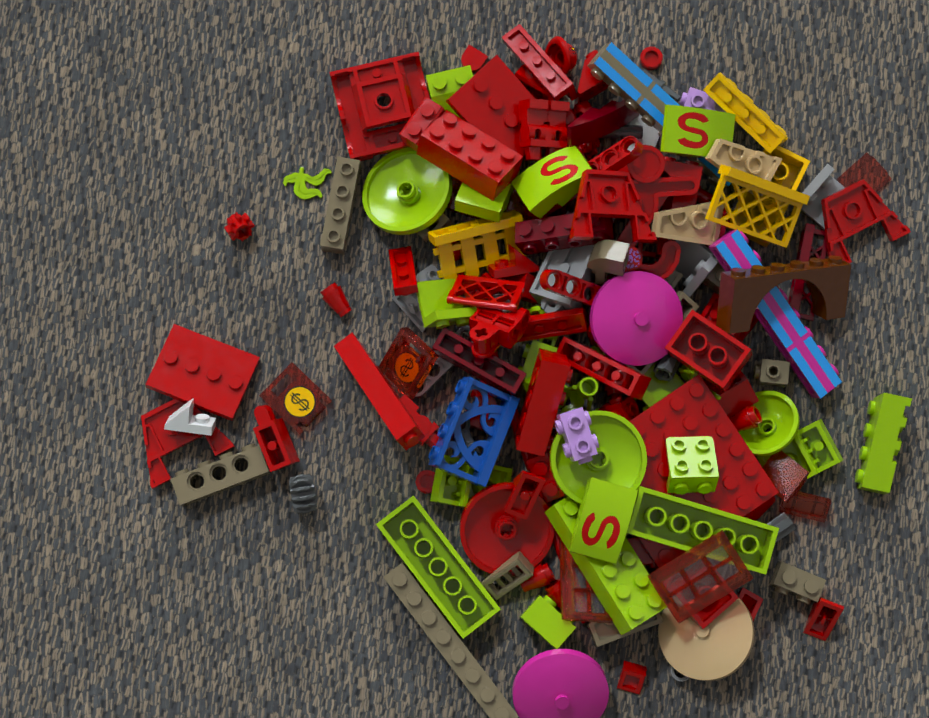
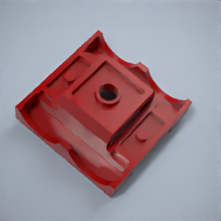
(357, 97)

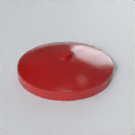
(494, 536)

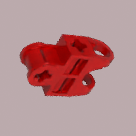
(494, 328)

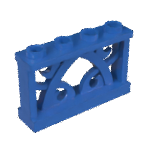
(496, 433)

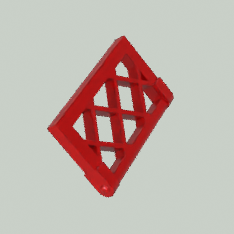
(479, 282)

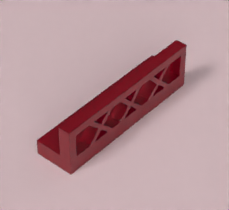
(803, 254)

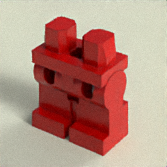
(542, 126)
(429, 429)

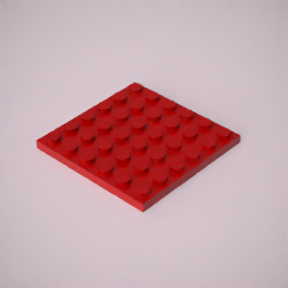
(690, 413)

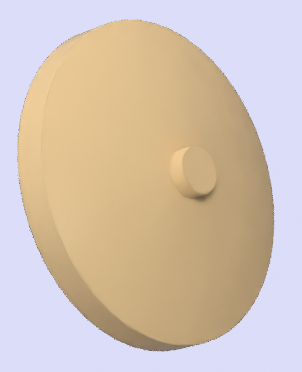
(710, 651)

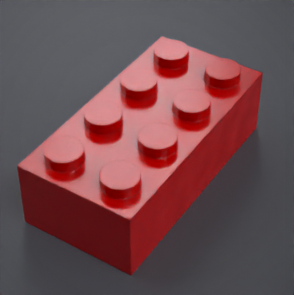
(469, 155)
(542, 402)

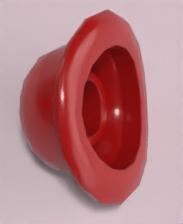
(562, 54)

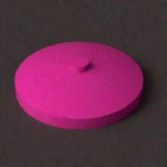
(635, 317)
(560, 686)

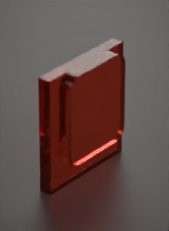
(867, 169)
(785, 474)

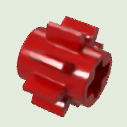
(239, 226)

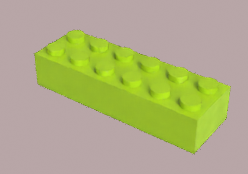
(687, 524)
(438, 567)
(621, 586)

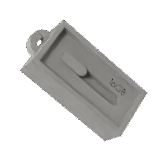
(571, 261)

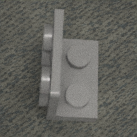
(819, 188)
(695, 264)
(410, 304)

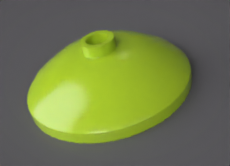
(776, 413)

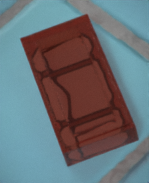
(807, 506)

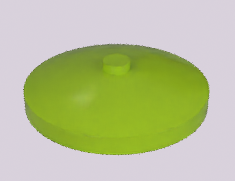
(405, 192)
(619, 457)

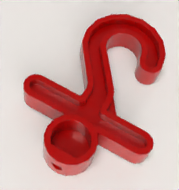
(653, 192)

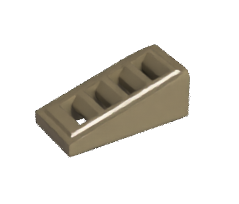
(511, 564)

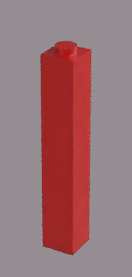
(379, 392)

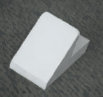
(185, 421)

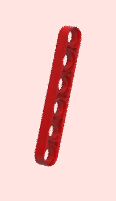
(601, 163)
(560, 284)

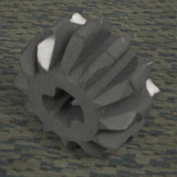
(302, 493)

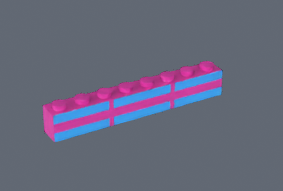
(781, 320)

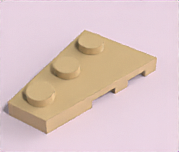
(743, 159)
(688, 224)

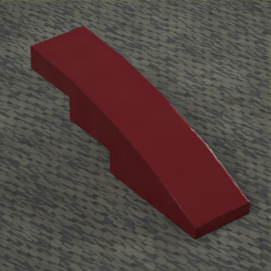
(599, 122)

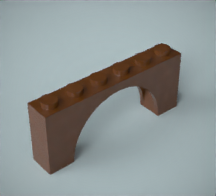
(745, 288)

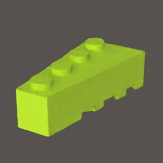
(881, 442)

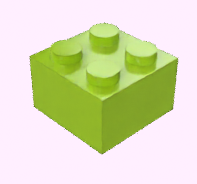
(547, 621)

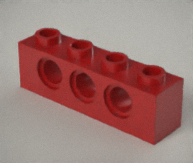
(604, 368)

